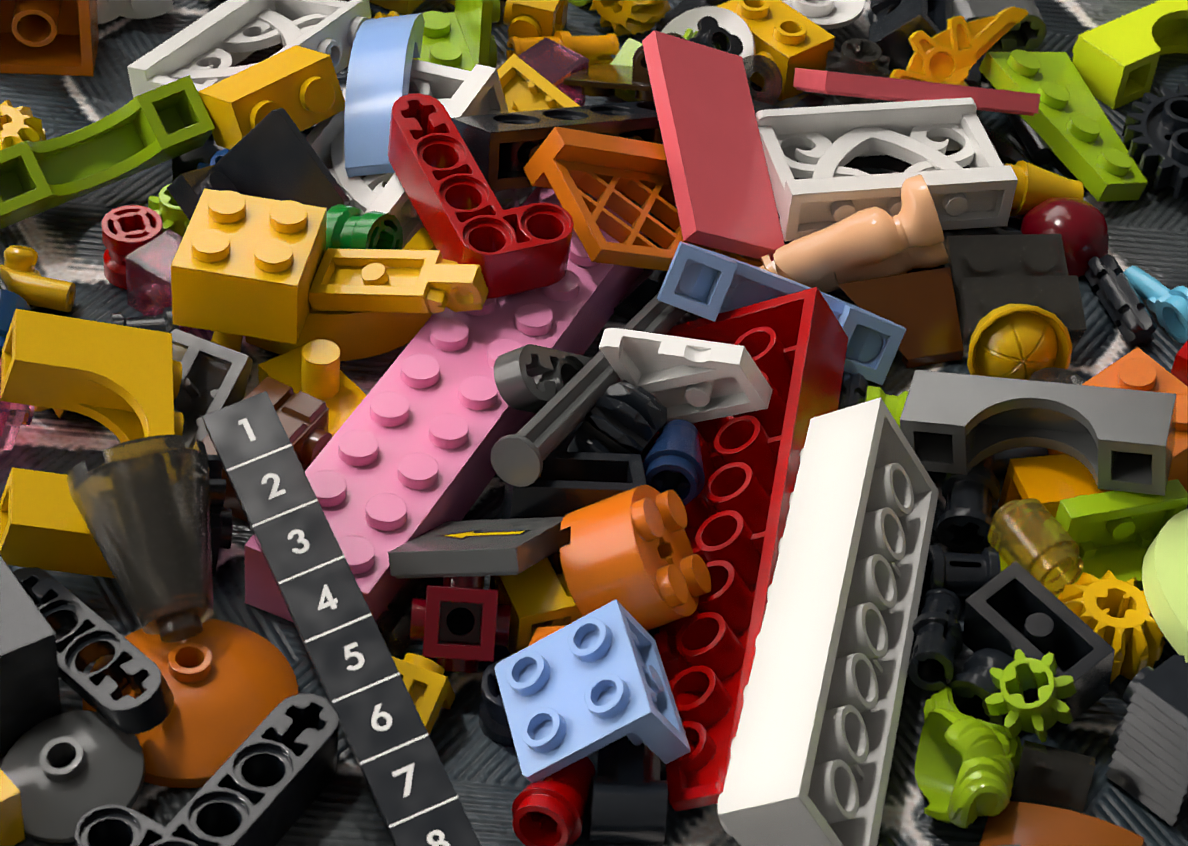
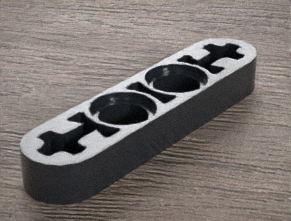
(90, 641)

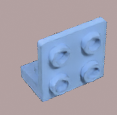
(587, 691)

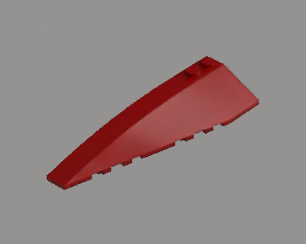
(739, 520)

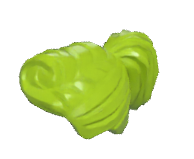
(963, 763)

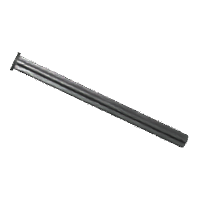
(521, 455)

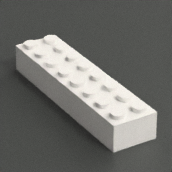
(833, 640)

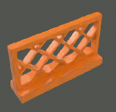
(614, 174)

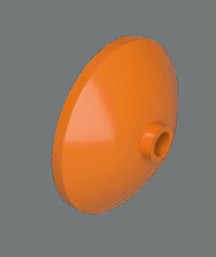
(221, 692)

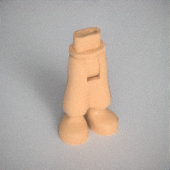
(867, 244)

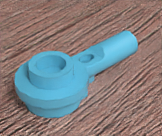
(1168, 304)

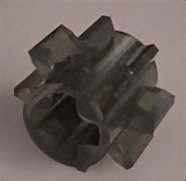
(860, 58)

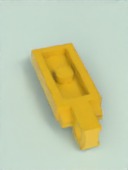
(395, 282)

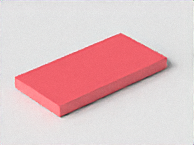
(909, 90)
(712, 147)

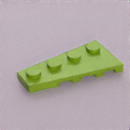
(1069, 121)

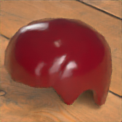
(1079, 223)

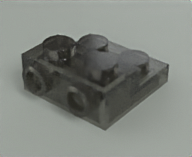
(1012, 270)

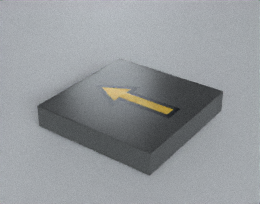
(479, 548)

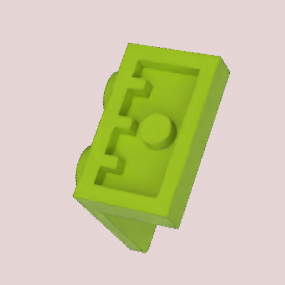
(461, 36)

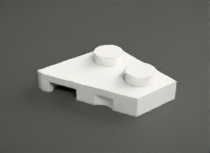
(688, 375)

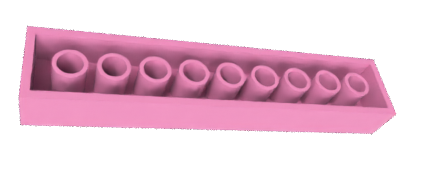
(429, 424)

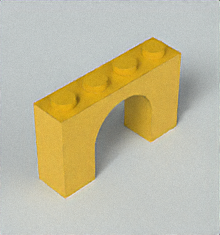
(88, 368)

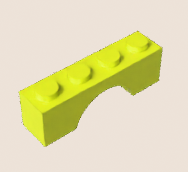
(1123, 54)

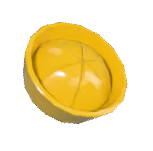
(1018, 342)

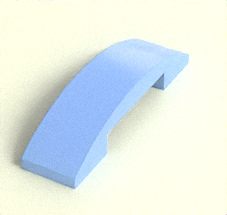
(375, 80)
(716, 283)

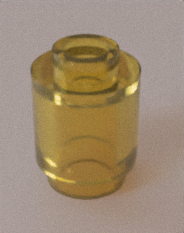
(1037, 541)

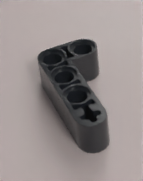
(250, 796)

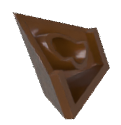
(922, 305)

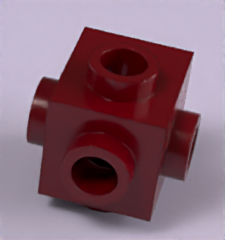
(454, 650)

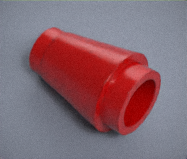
(554, 806)

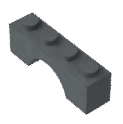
(1114, 432)

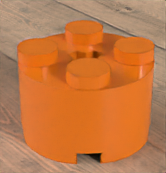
(634, 553)

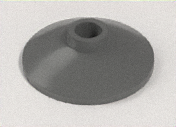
(104, 771)

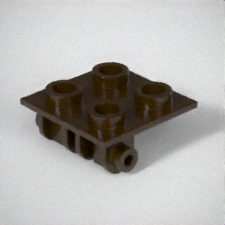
(603, 79)

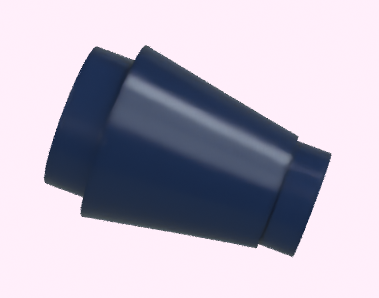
(676, 461)

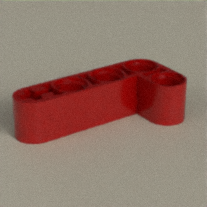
(465, 221)

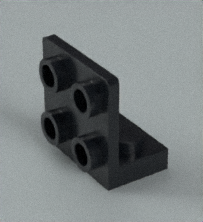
(268, 164)

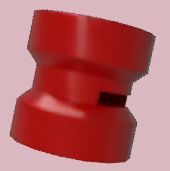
(123, 233)

